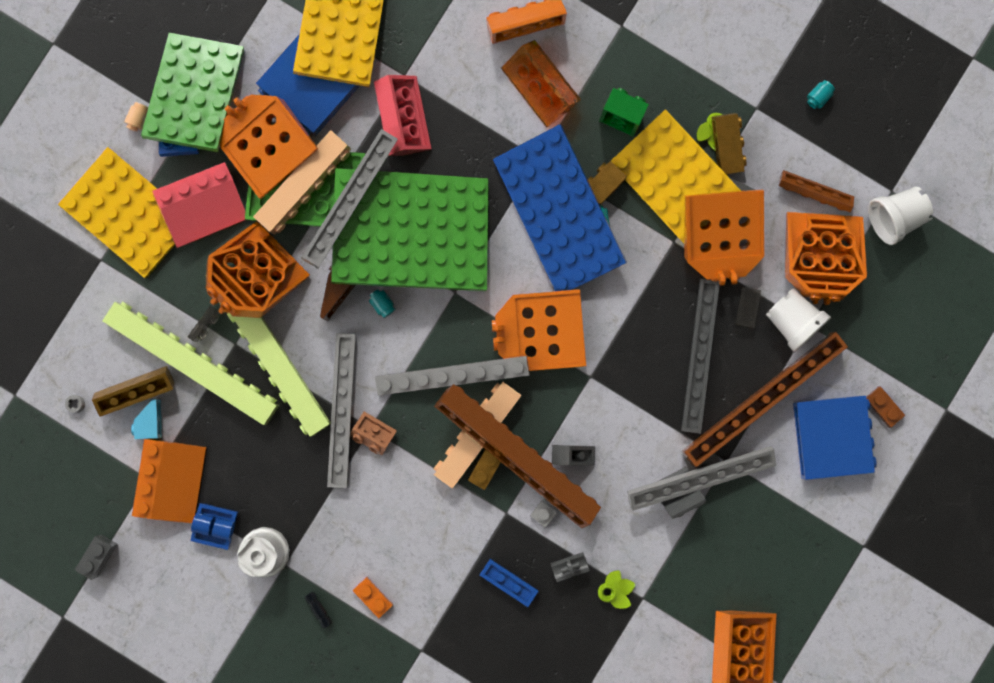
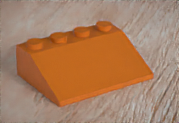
(169, 481)
(744, 647)

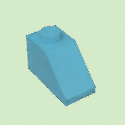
(148, 422)

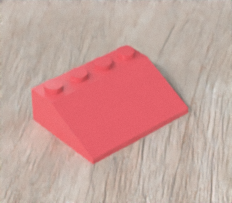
(200, 205)

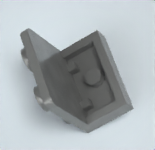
(680, 505)

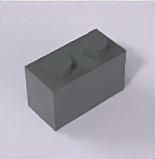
(96, 557)

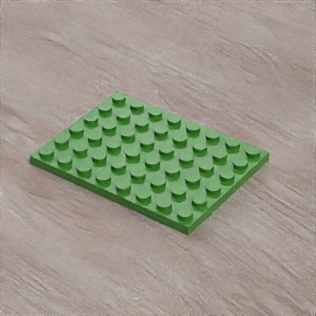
(414, 233)

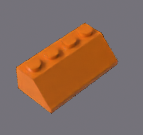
(525, 20)

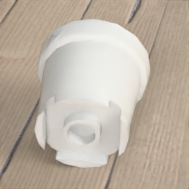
(899, 214)
(797, 319)
(263, 552)

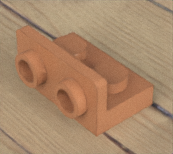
(372, 433)

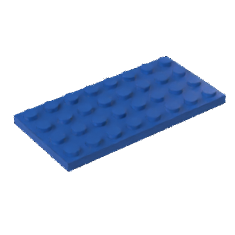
(559, 210)

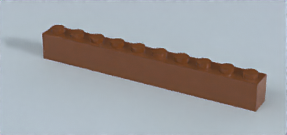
(764, 399)
(518, 456)

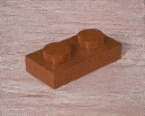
(885, 407)

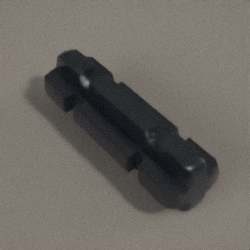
(318, 610)

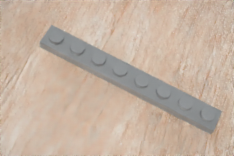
(349, 199)
(452, 375)
(341, 410)
(701, 478)

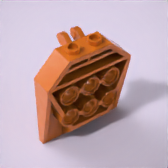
(243, 125)
(733, 260)
(816, 280)
(238, 296)
(568, 320)

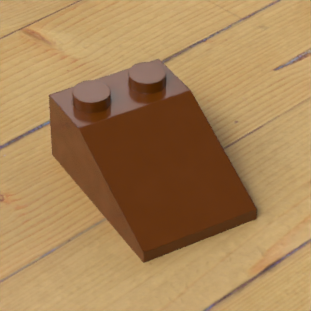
(333, 297)

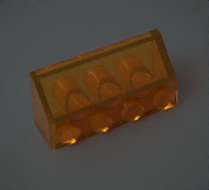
(540, 83)

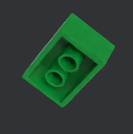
(623, 111)

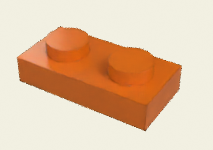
(372, 597)

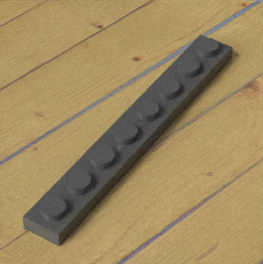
(700, 356)

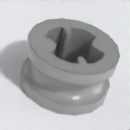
(73, 409)

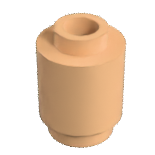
(136, 117)

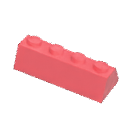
(403, 113)

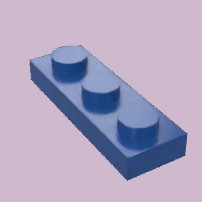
(508, 582)

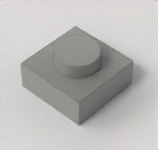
(543, 513)

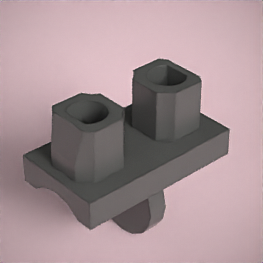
(570, 567)

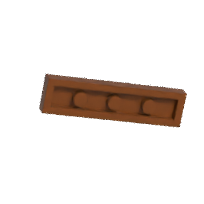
(816, 191)

